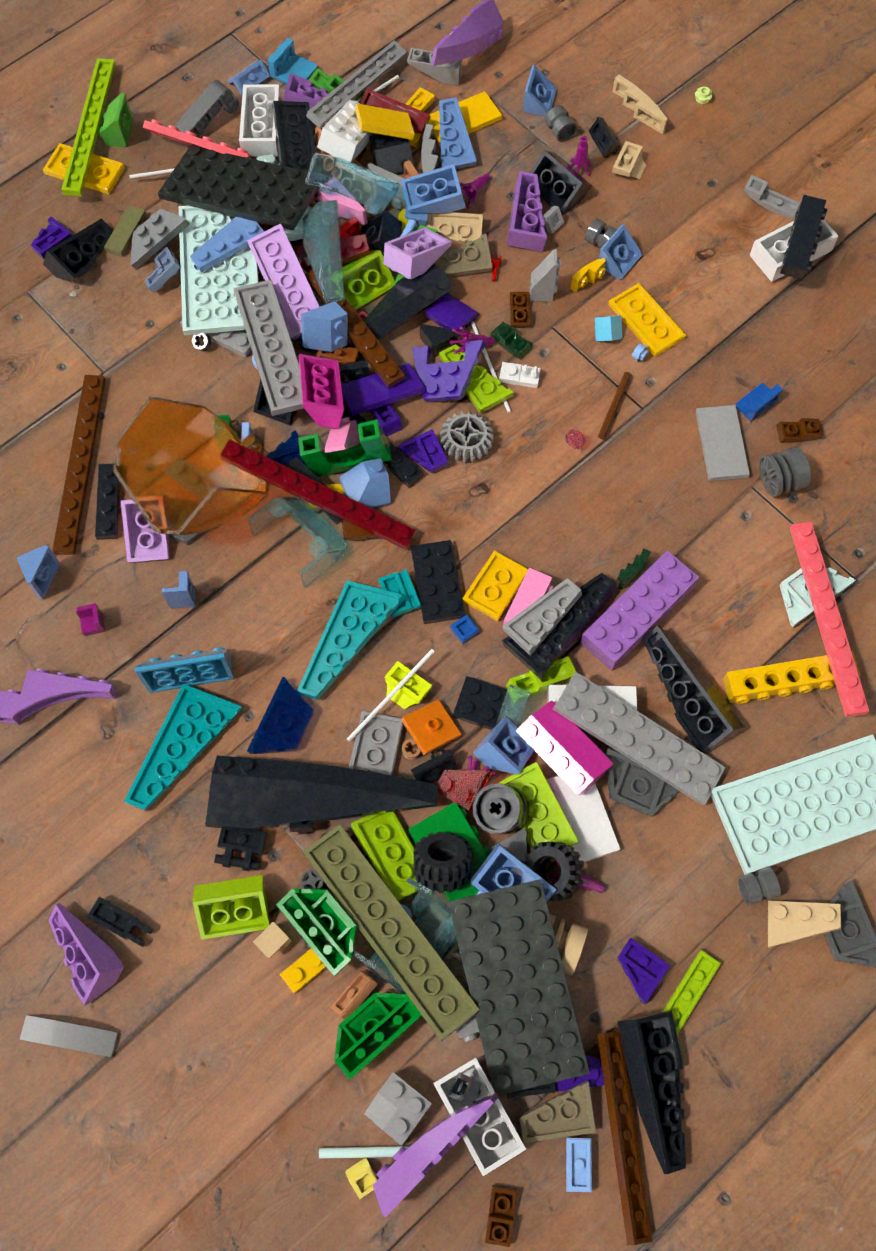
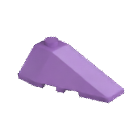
(301, 90)
(89, 957)

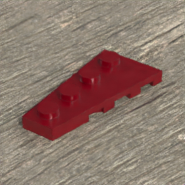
(418, 118)
(352, 249)

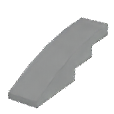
(428, 157)

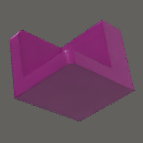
(90, 619)

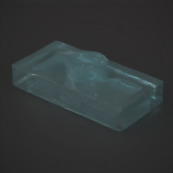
(514, 705)

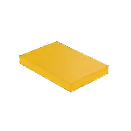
(384, 121)
(495, 586)

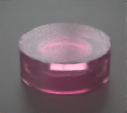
(575, 439)

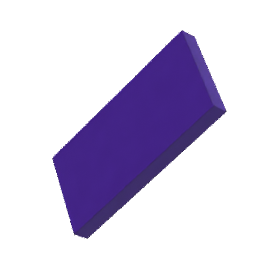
(372, 392)

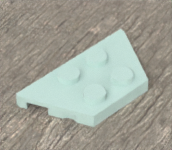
(797, 597)

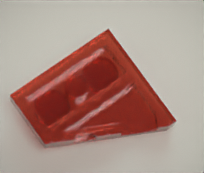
(462, 785)

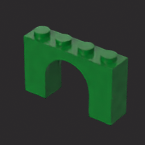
(372, 446)
(454, 820)

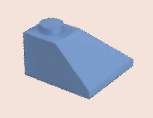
(367, 484)
(504, 748)

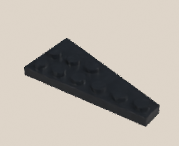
(593, 596)

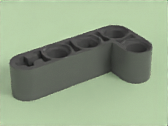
(207, 107)

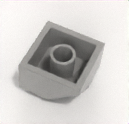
(397, 1108)

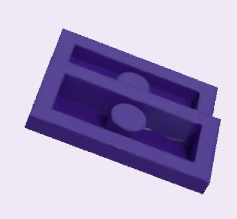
(451, 313)

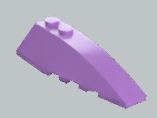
(472, 36)
(421, 1156)

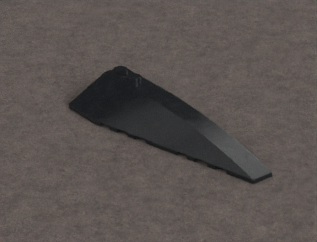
(276, 792)

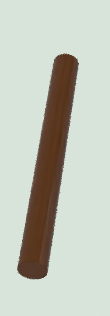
(614, 405)

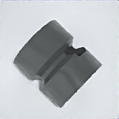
(560, 123)
(599, 233)
(759, 886)

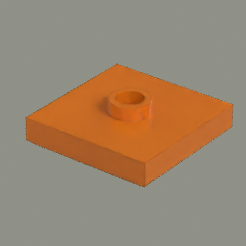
(431, 727)

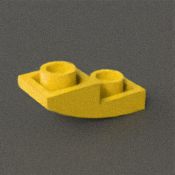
(590, 273)

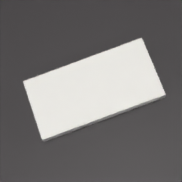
(587, 819)

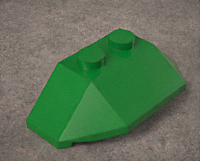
(322, 925)
(373, 1030)

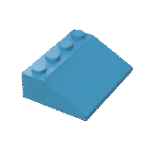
(190, 670)

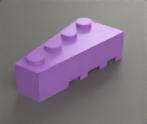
(526, 218)

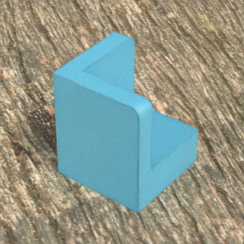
(608, 328)

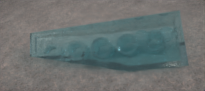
(324, 248)

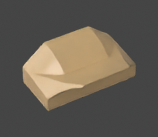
(630, 161)

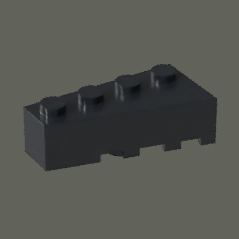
(803, 235)

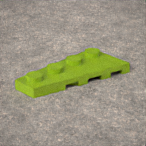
(483, 389)

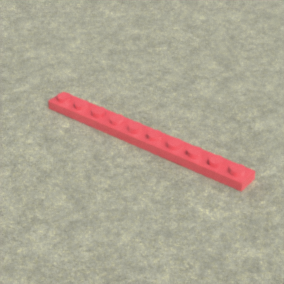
(829, 620)

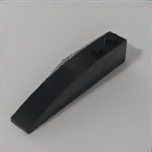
(406, 301)
(695, 699)
(654, 1073)

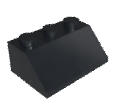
(559, 182)

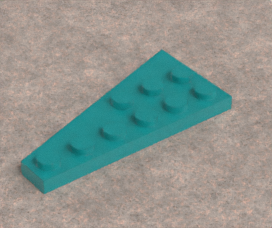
(351, 625)
(185, 733)

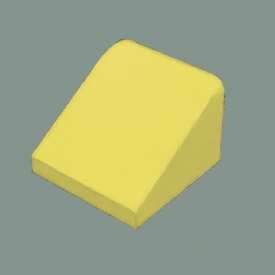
(361, 1177)

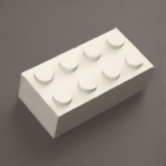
(257, 119)
(343, 134)
(770, 249)
(492, 1136)

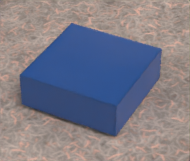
(464, 629)

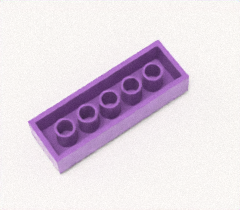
(639, 610)

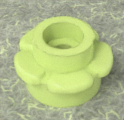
(703, 95)

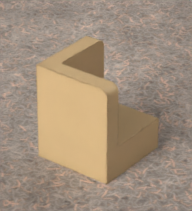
(271, 940)

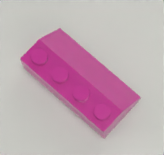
(321, 390)
(565, 748)

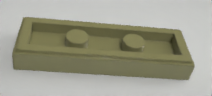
(124, 230)

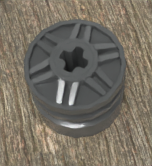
(785, 471)

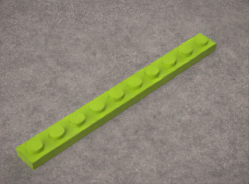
(88, 127)

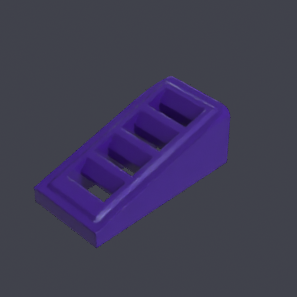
(390, 425)

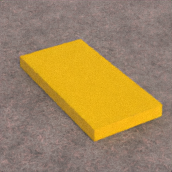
(476, 111)
(102, 172)
(647, 320)

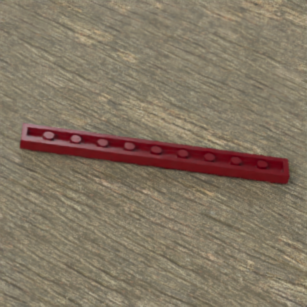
(317, 494)

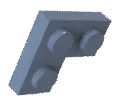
(166, 267)

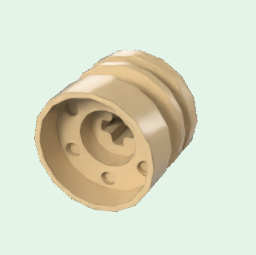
(569, 944)

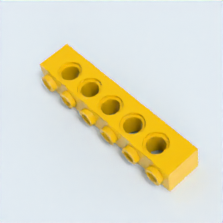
(738, 692)

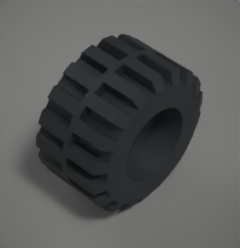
(442, 862)
(569, 862)

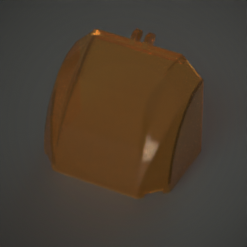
(175, 471)

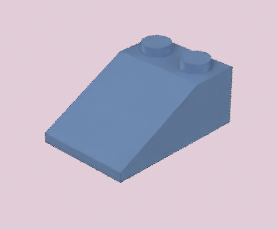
(434, 191)
(505, 870)

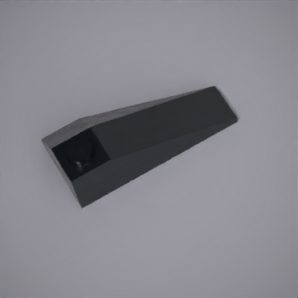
(79, 252)

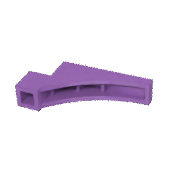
(47, 689)

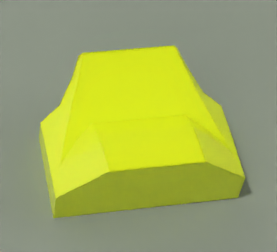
(411, 692)

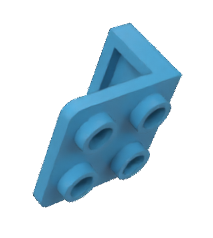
(286, 61)

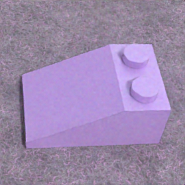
(414, 252)
(140, 538)

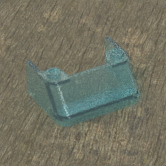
(351, 181)
(327, 544)
(434, 923)

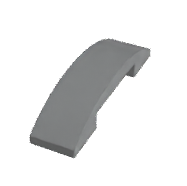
(769, 199)
(69, 1036)

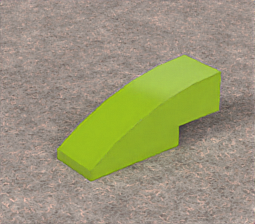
(558, 674)

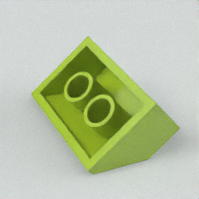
(366, 279)
(231, 907)

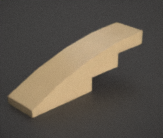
(642, 105)

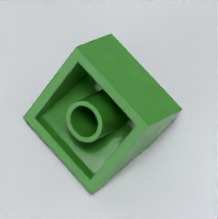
(117, 122)

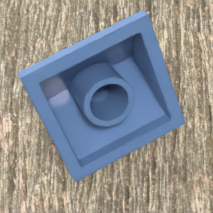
(538, 93)
(620, 253)
(39, 569)

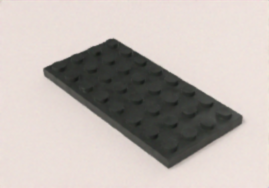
(239, 187)
(518, 987)

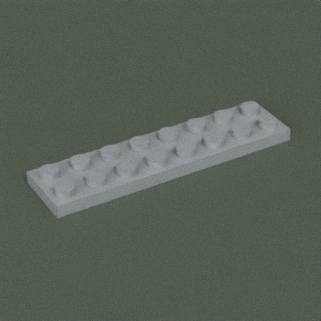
(270, 346)
(639, 738)

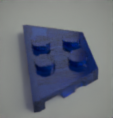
(282, 722)

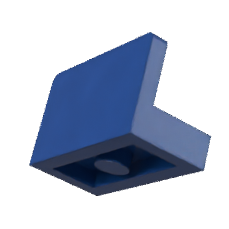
(758, 400)

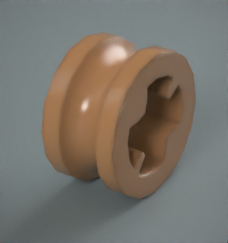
(408, 755)

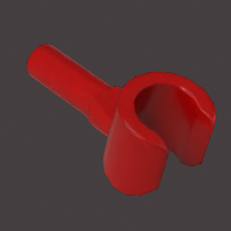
(496, 264)

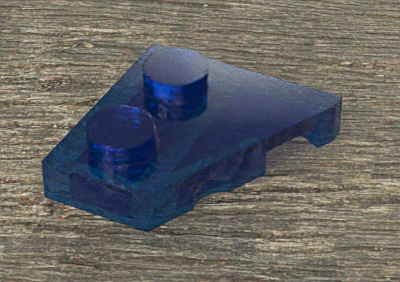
(287, 451)

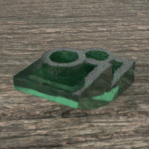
(509, 339)
(633, 570)

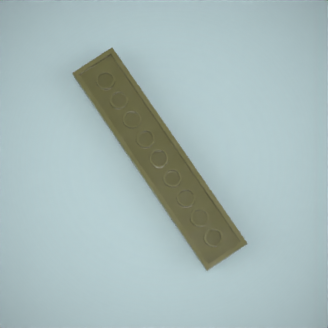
(391, 933)

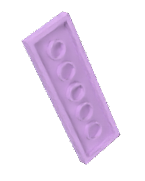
(281, 266)

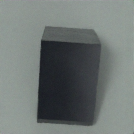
(437, 338)

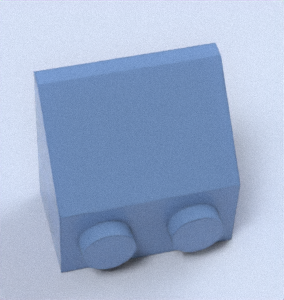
(325, 328)

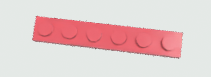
(189, 138)

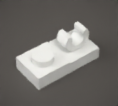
(519, 374)

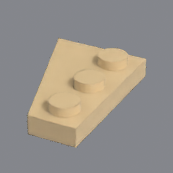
(456, 226)
(800, 920)

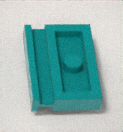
(401, 584)

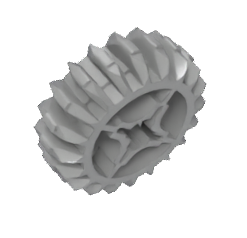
(479, 436)

